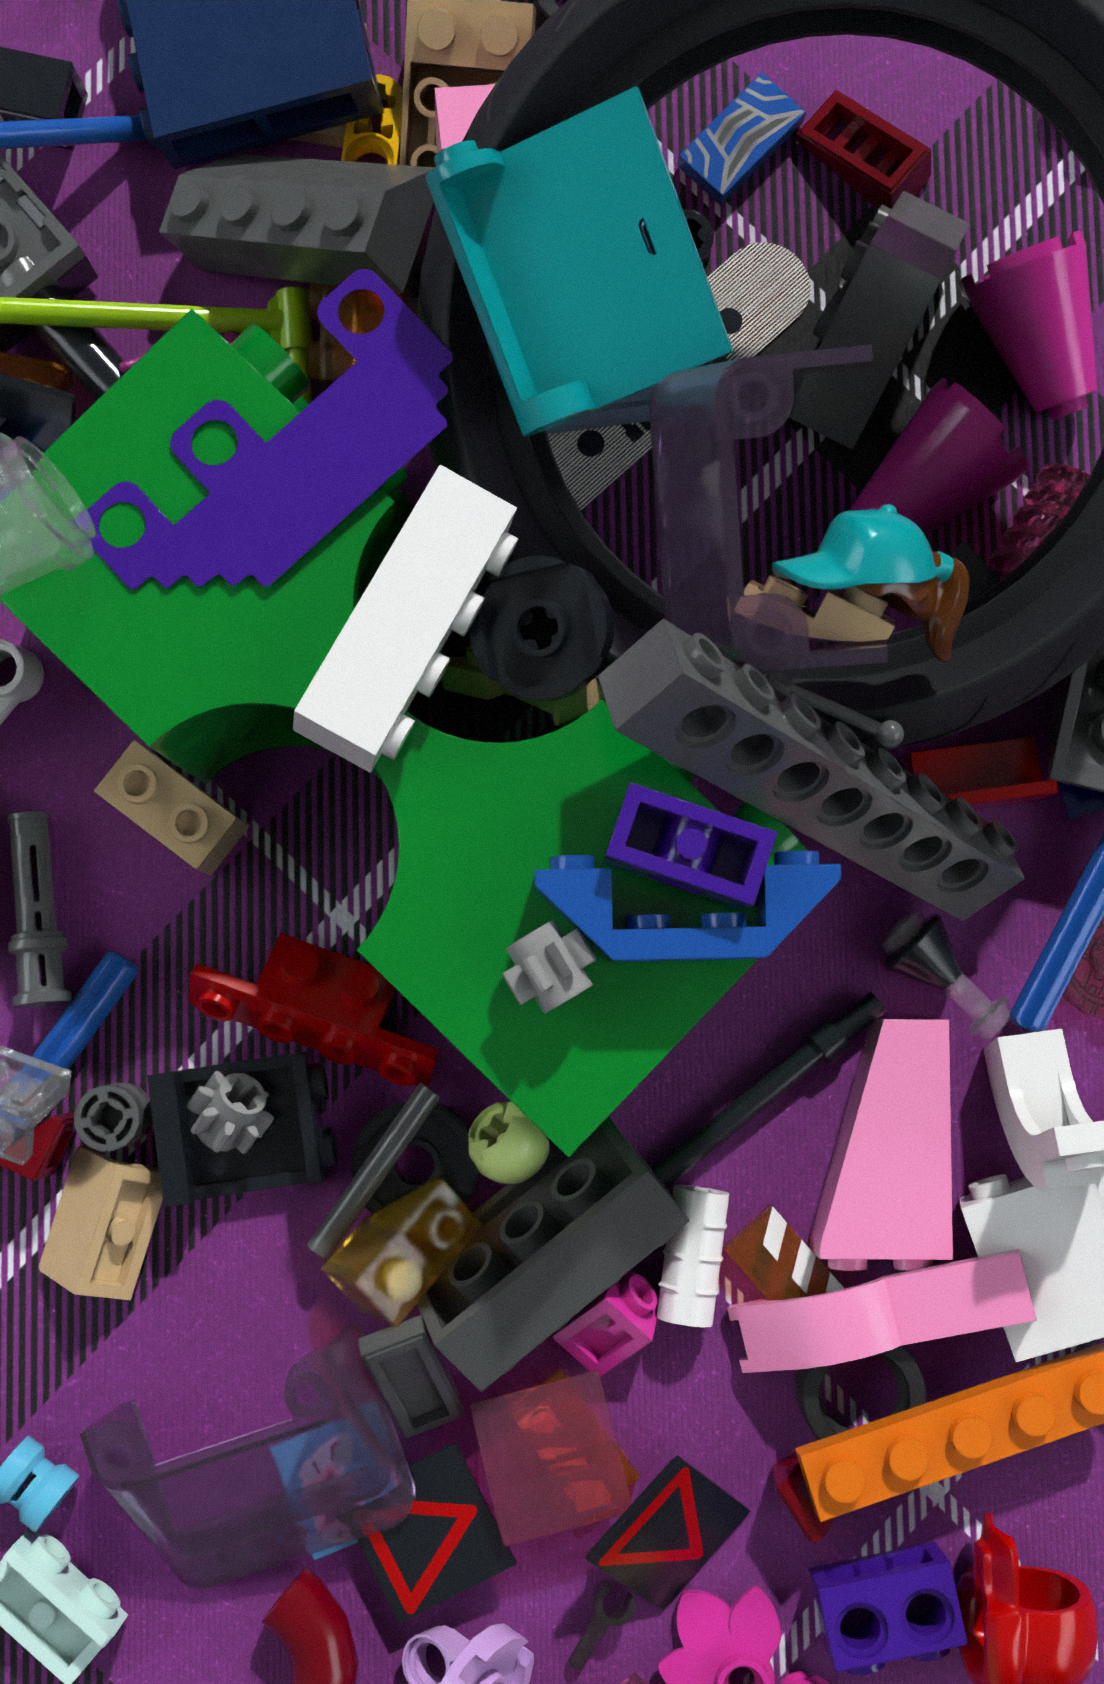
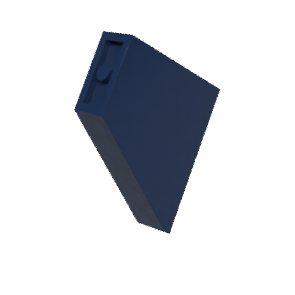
(247, 72)

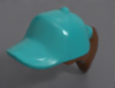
(889, 560)

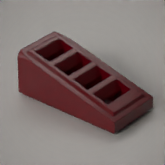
(901, 169)

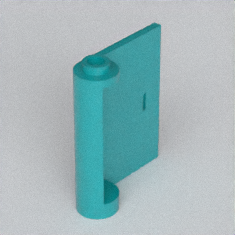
(564, 266)

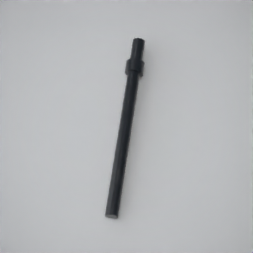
(826, 1043)

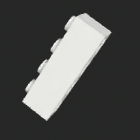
(405, 619)

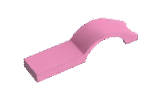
(884, 1314)

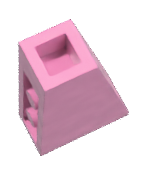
(892, 1155)

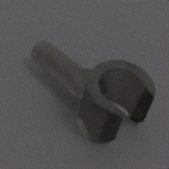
(600, 1623)

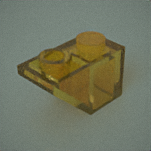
(402, 1251)

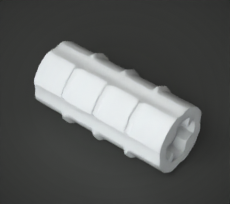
(694, 1258)

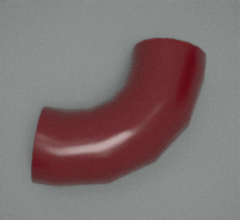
(314, 1632)

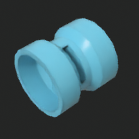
(44, 1492)

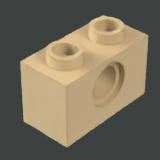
(171, 808)

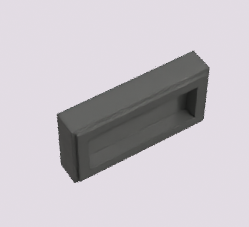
(411, 1377)

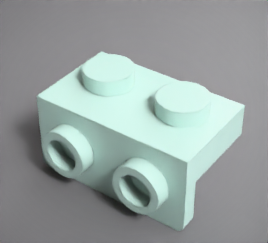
(55, 1606)

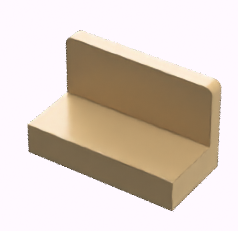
(102, 1225)

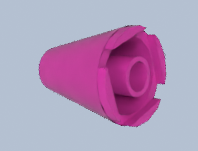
(1041, 321)
(943, 460)

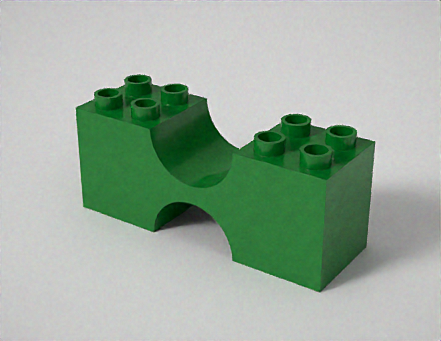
(219, 679)

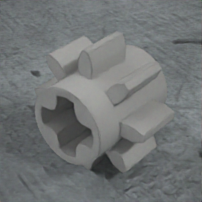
(549, 966)
(230, 1112)

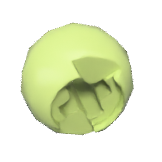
(507, 1144)

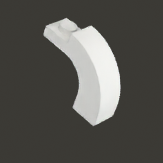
(1043, 1112)

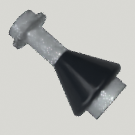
(923, 952)

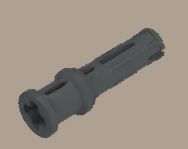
(31, 833)

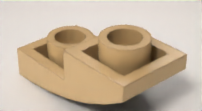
(840, 615)

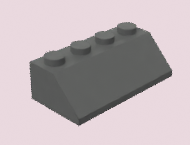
(300, 218)
(547, 1253)

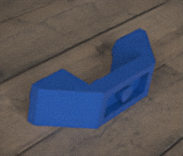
(783, 901)

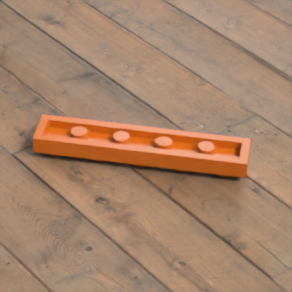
(954, 1433)

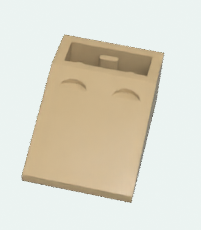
(454, 47)

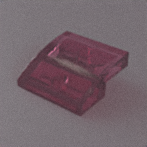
(551, 1458)

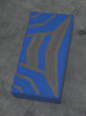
(741, 138)

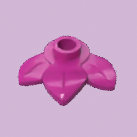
(723, 1638)

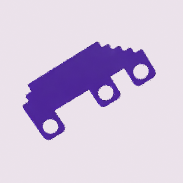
(303, 482)

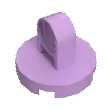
(489, 1658)

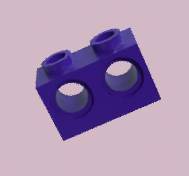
(885, 1587)

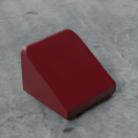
(49, 1147)
(794, 1493)

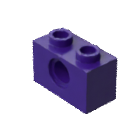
(690, 847)

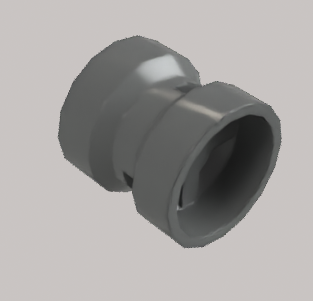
(127, 1114)

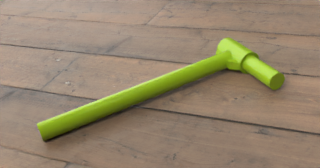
(285, 318)

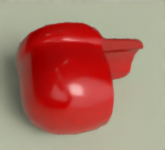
(1023, 1619)

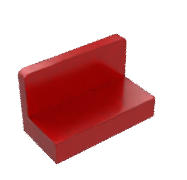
(986, 772)

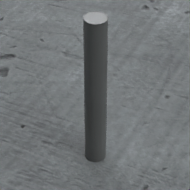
(373, 1171)

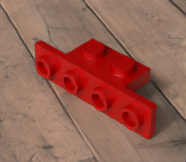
(318, 1003)

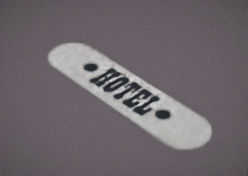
(757, 297)

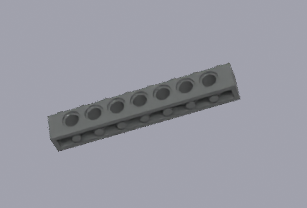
(802, 770)

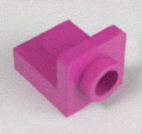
(612, 1325)

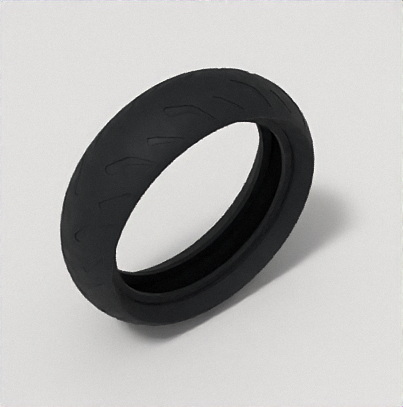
(1015, 634)

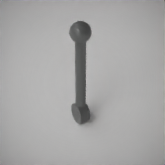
(888, 733)

